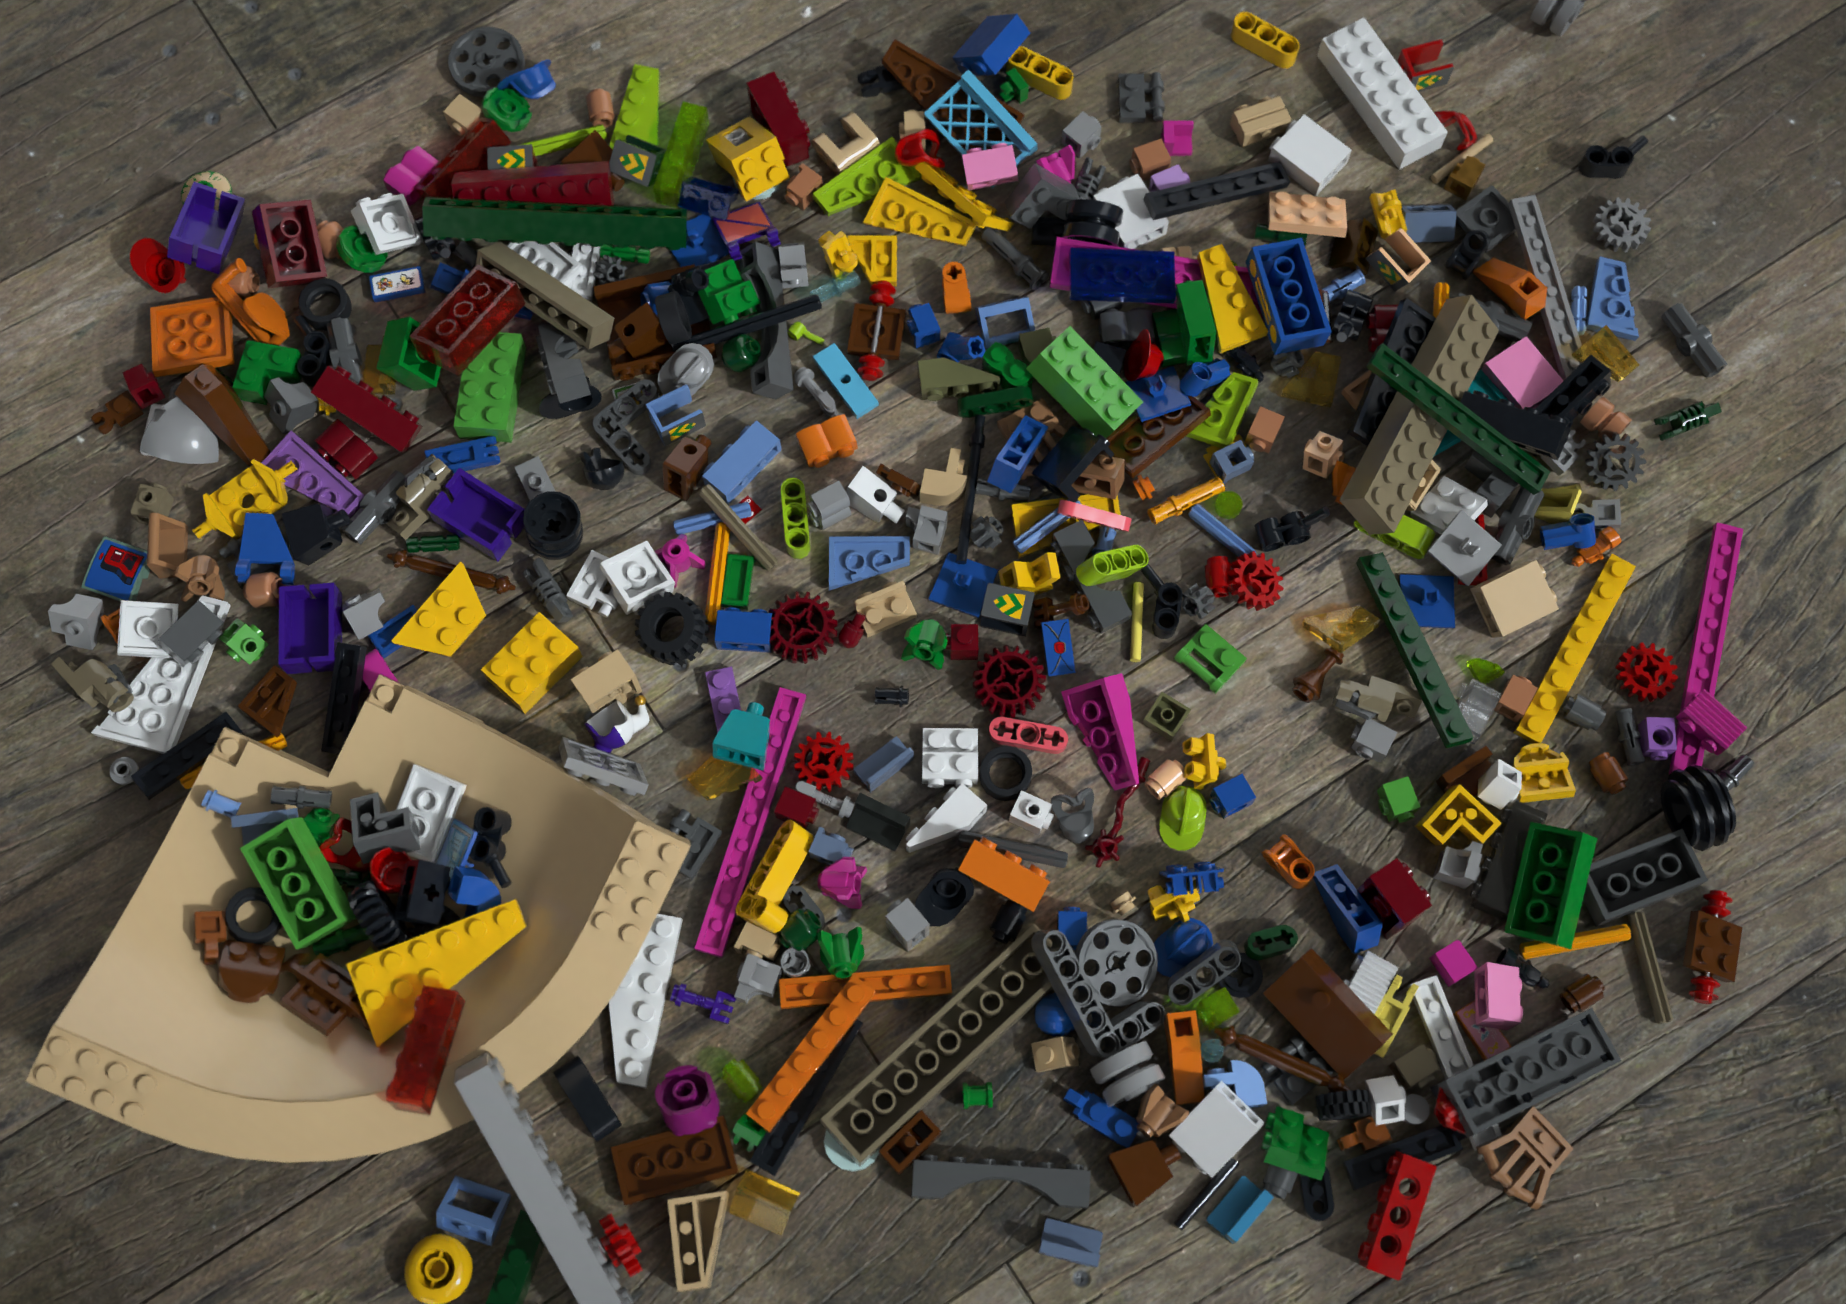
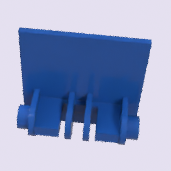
(1179, 873)

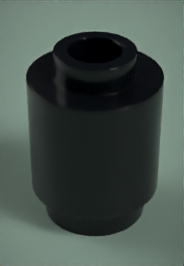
(1008, 922)

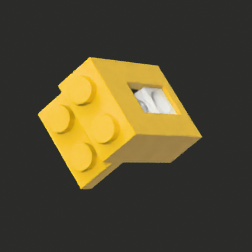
(749, 156)

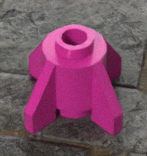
(1060, 163)
(678, 557)
(843, 882)

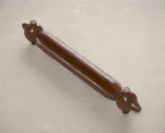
(443, 569)
(1281, 1059)

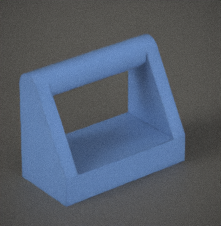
(1000, 308)
(468, 1223)

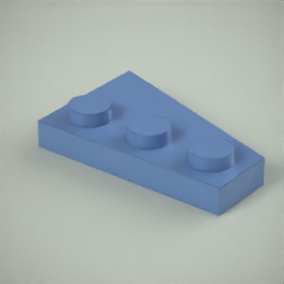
(1611, 300)
(865, 557)

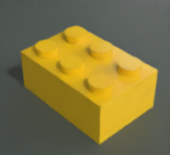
(532, 662)

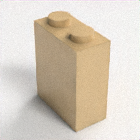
(1515, 598)

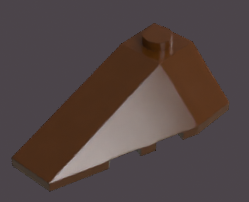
(222, 411)

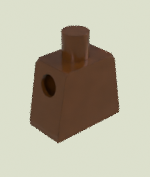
(594, 150)
(638, 334)
(686, 466)
(1143, 1169)

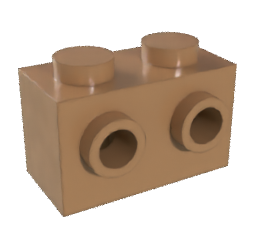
(1102, 477)

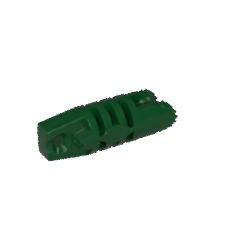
(1687, 418)

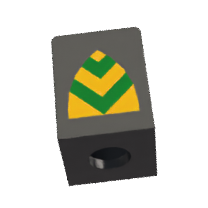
(1006, 609)

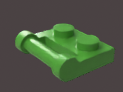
(1216, 653)

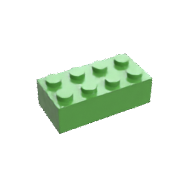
(1084, 384)
(491, 390)
(298, 882)

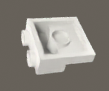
(387, 223)
(637, 577)
(950, 757)

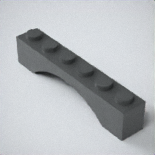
(772, 372)
(1062, 1186)

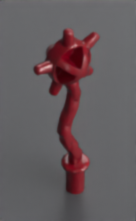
(1105, 845)

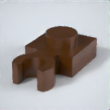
(120, 410)

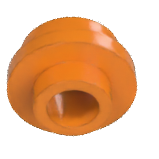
(1143, 487)

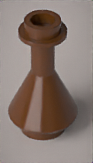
(1310, 684)

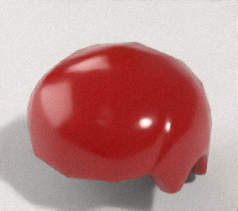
(388, 869)

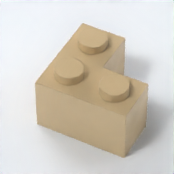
(606, 681)

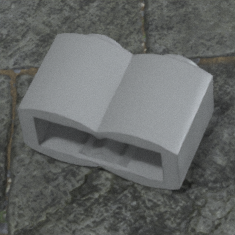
(829, 505)

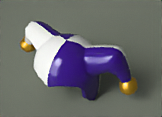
(615, 725)

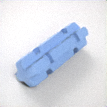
(1579, 308)

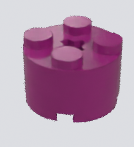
(687, 1100)

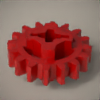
(1255, 581)
(1642, 682)
(831, 754)
(620, 1245)

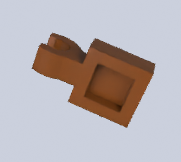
(210, 929)
(1365, 1133)

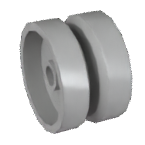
(1564, 14)
(1129, 1078)

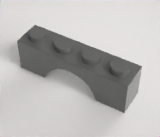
(563, 375)
(1105, 607)

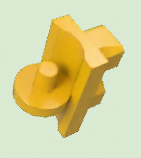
(1387, 212)
(838, 253)
(1205, 760)
(1172, 906)

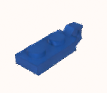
(1104, 1119)

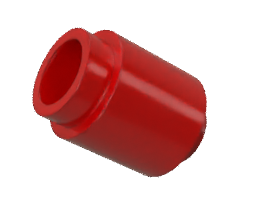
(1217, 576)

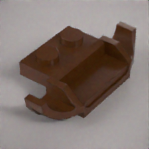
(322, 993)

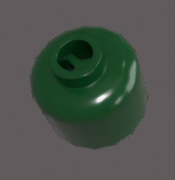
(740, 353)
(800, 930)

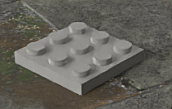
(603, 767)

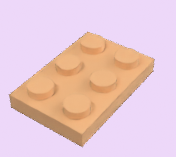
(1307, 214)

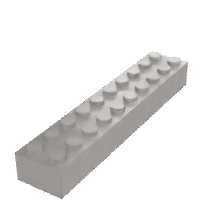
(538, 1182)

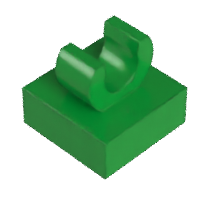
(1014, 87)
(749, 1130)

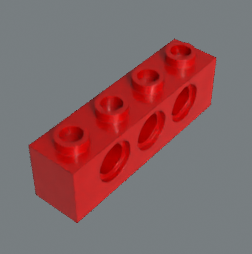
(1402, 1231)

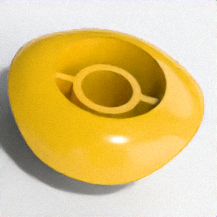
(438, 1269)

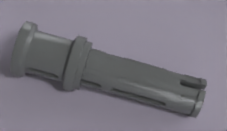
(1022, 264)

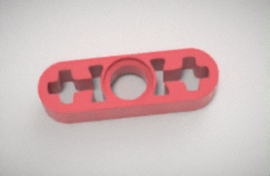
(1094, 515)
(1007, 739)

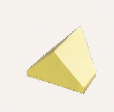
(1558, 503)

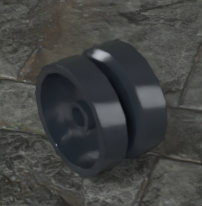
(1093, 221)

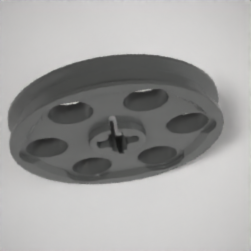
(477, 54)
(1127, 964)

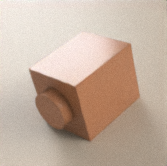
(1150, 159)
(1264, 430)
(1515, 698)

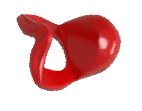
(1450, 117)
(910, 150)
(351, 859)

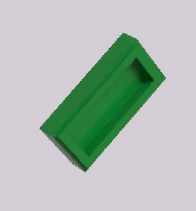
(737, 581)

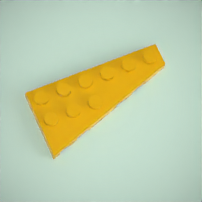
(395, 976)

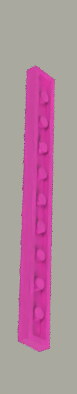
(1708, 634)
(750, 826)

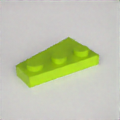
(1227, 411)

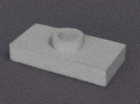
(534, 477)

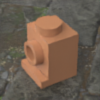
(801, 187)

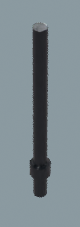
(976, 442)

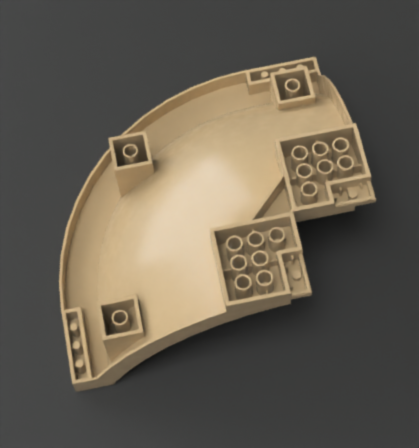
(253, 1081)

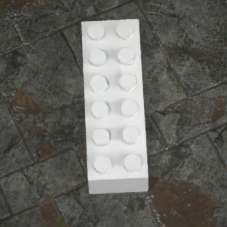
(1381, 93)

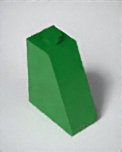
(1195, 322)

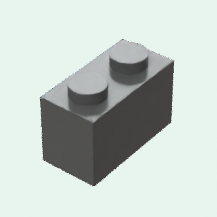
(191, 634)

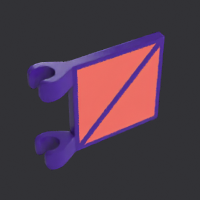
(745, 225)

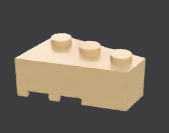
(696, 1236)

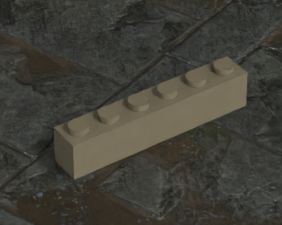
(549, 296)

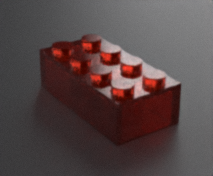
(467, 319)

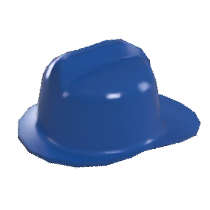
(531, 82)
(1181, 945)

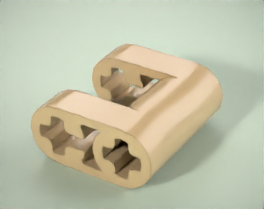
(840, 159)

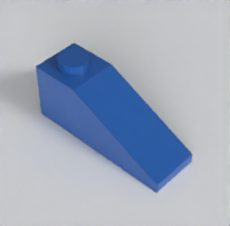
(1017, 454)
(1348, 909)

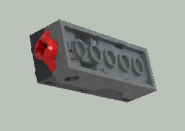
(1524, 1075)

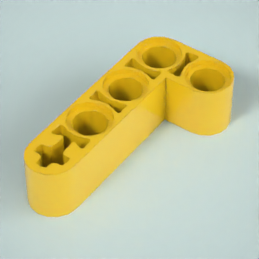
(773, 877)

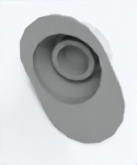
(687, 366)

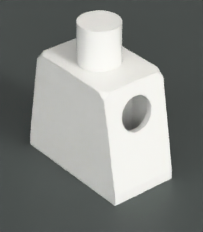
(865, 493)

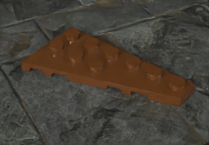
(929, 82)

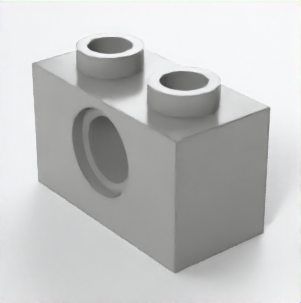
(906, 923)

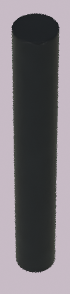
(1205, 1194)

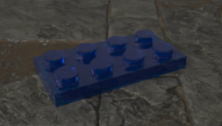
(1122, 275)

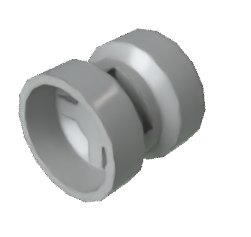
(795, 959)

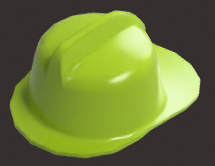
(1183, 818)

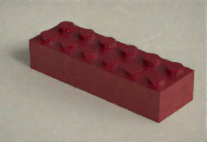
(563, 183)

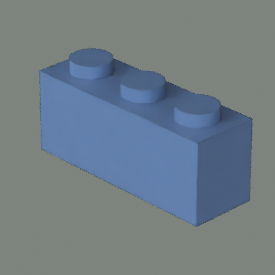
(742, 461)

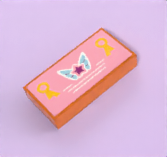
(1485, 1039)

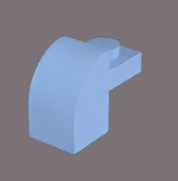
(1242, 1079)

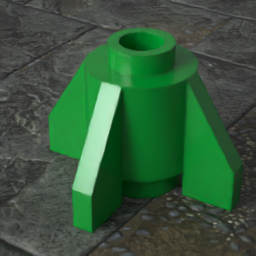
(926, 642)
(841, 951)

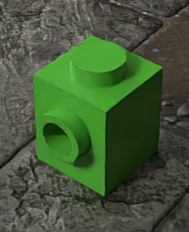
(1398, 800)

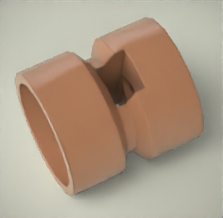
(1604, 420)

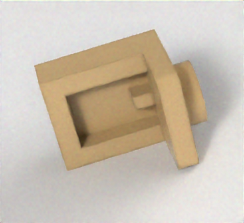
(1055, 1053)

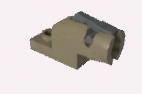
(418, 494)
(97, 683)
(1376, 699)

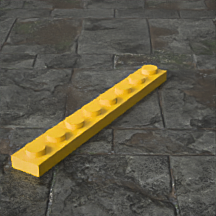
(1574, 649)

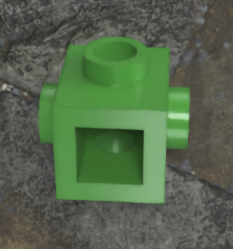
(244, 641)

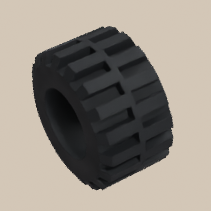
(657, 614)

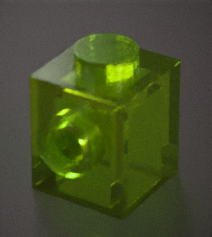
(1217, 1009)

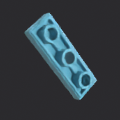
(838, 369)

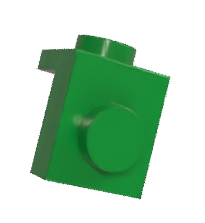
(321, 824)

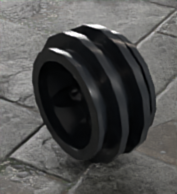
(1699, 805)

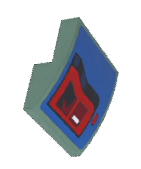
(116, 570)

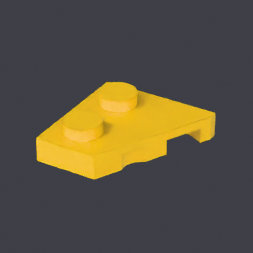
(876, 256)

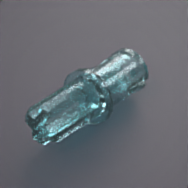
(837, 286)
(1211, 1051)

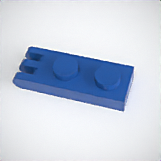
(468, 454)

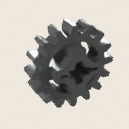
(1608, 469)

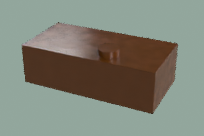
(1328, 1013)

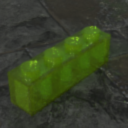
(681, 153)

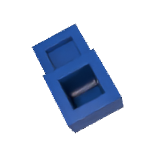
(473, 889)

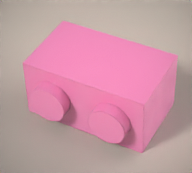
(990, 166)
(1497, 996)

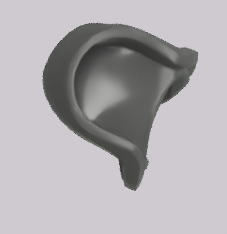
(1079, 825)

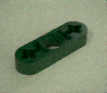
(995, 402)

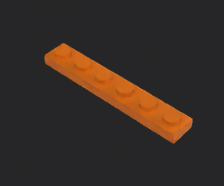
(888, 985)
(811, 1053)

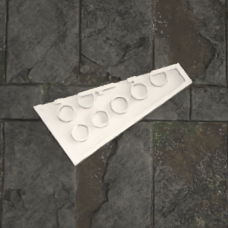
(161, 698)
(640, 1002)

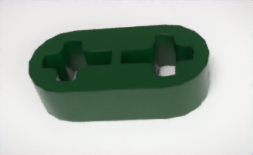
(1272, 948)

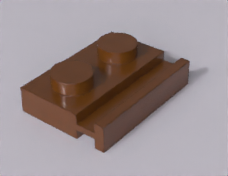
(899, 482)

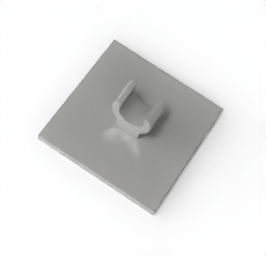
(1464, 548)

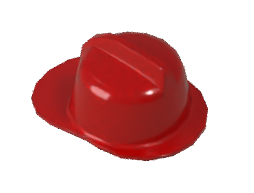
(151, 264)
(1142, 358)

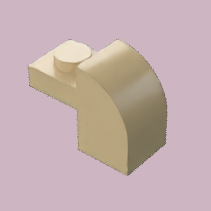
(944, 487)

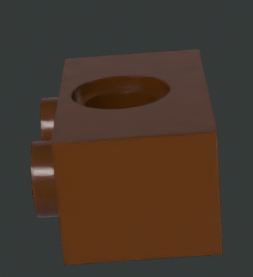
(910, 1142)

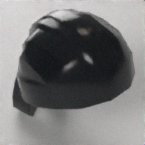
(601, 472)

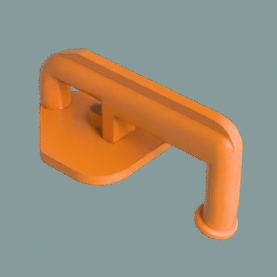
(255, 312)

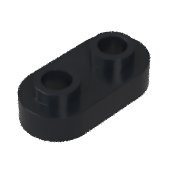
(1317, 1191)

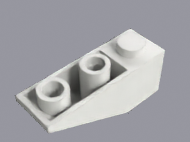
(955, 815)

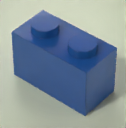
(743, 630)

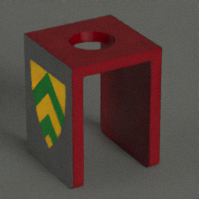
(511, 157)

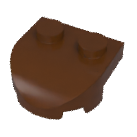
(249, 970)

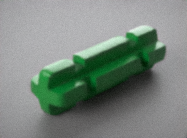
(626, 254)

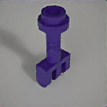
(680, 995)

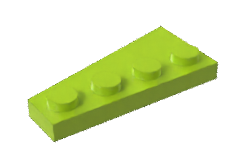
(639, 107)
(864, 179)

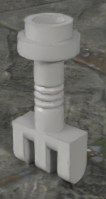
(804, 377)
(845, 807)

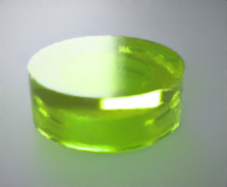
(1228, 505)

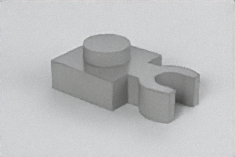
(1567, 455)
(1604, 511)

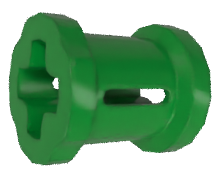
(977, 1095)

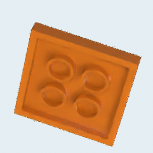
(190, 336)

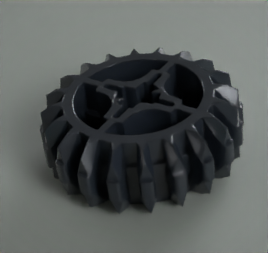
(376, 915)

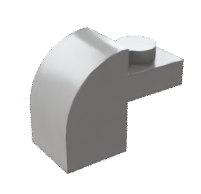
(793, 265)

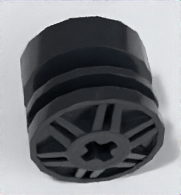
(557, 512)

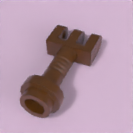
(1078, 604)

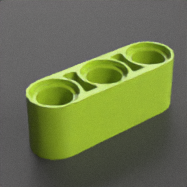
(795, 506)
(1409, 537)
(1112, 565)

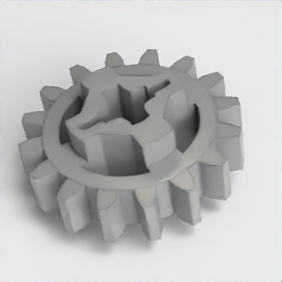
(1621, 225)

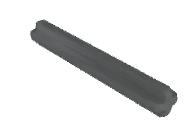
(1025, 851)

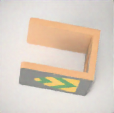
(1410, 254)

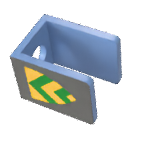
(669, 403)

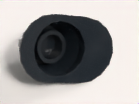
(552, 409)
(944, 896)

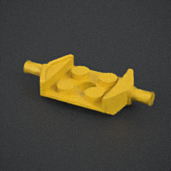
(225, 507)

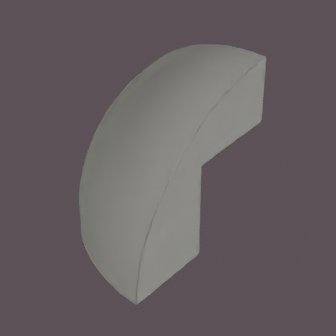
(180, 436)

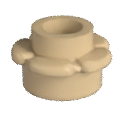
(1123, 903)

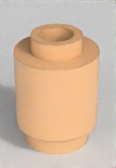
(1165, 779)

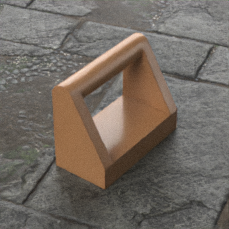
(166, 545)

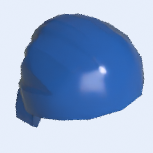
(1052, 1016)

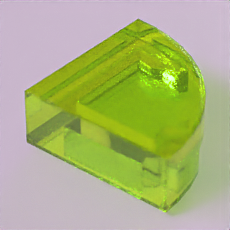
(1484, 670)

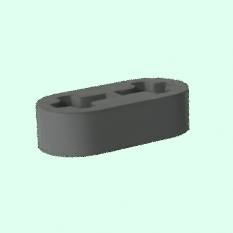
(806, 901)

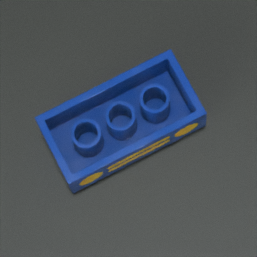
(1288, 296)

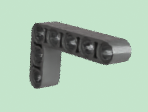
(1088, 1001)

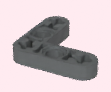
(619, 422)

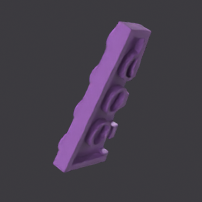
(314, 475)

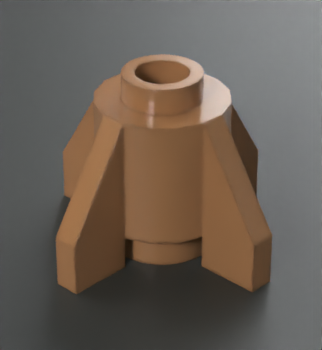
(201, 578)
(1158, 1113)

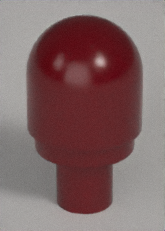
(852, 631)

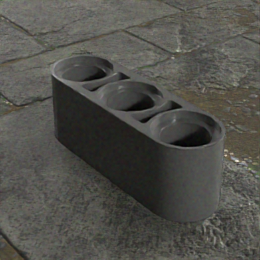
(1198, 985)

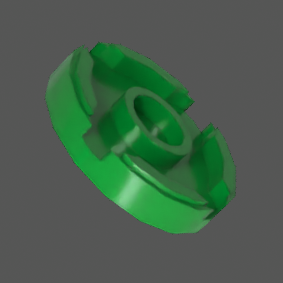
(507, 109)
(358, 251)

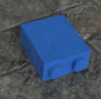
(991, 45)

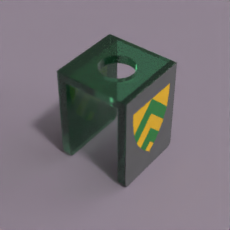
(636, 160)

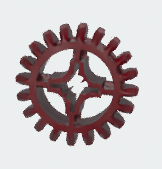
(818, 639)
(1000, 686)

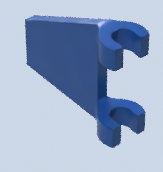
(263, 544)

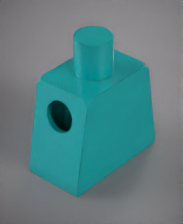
(744, 737)

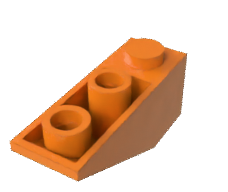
(1514, 286)
(1184, 1056)

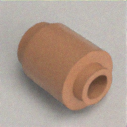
(600, 108)

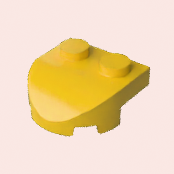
(1543, 774)

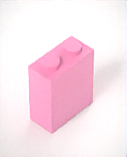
(1522, 374)

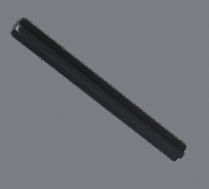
(754, 322)

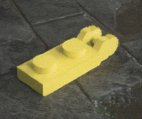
(1393, 1012)

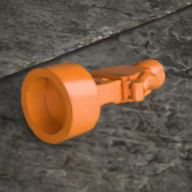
(1607, 539)

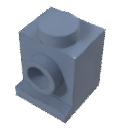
(1235, 452)
(829, 848)

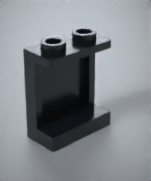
(1069, 460)

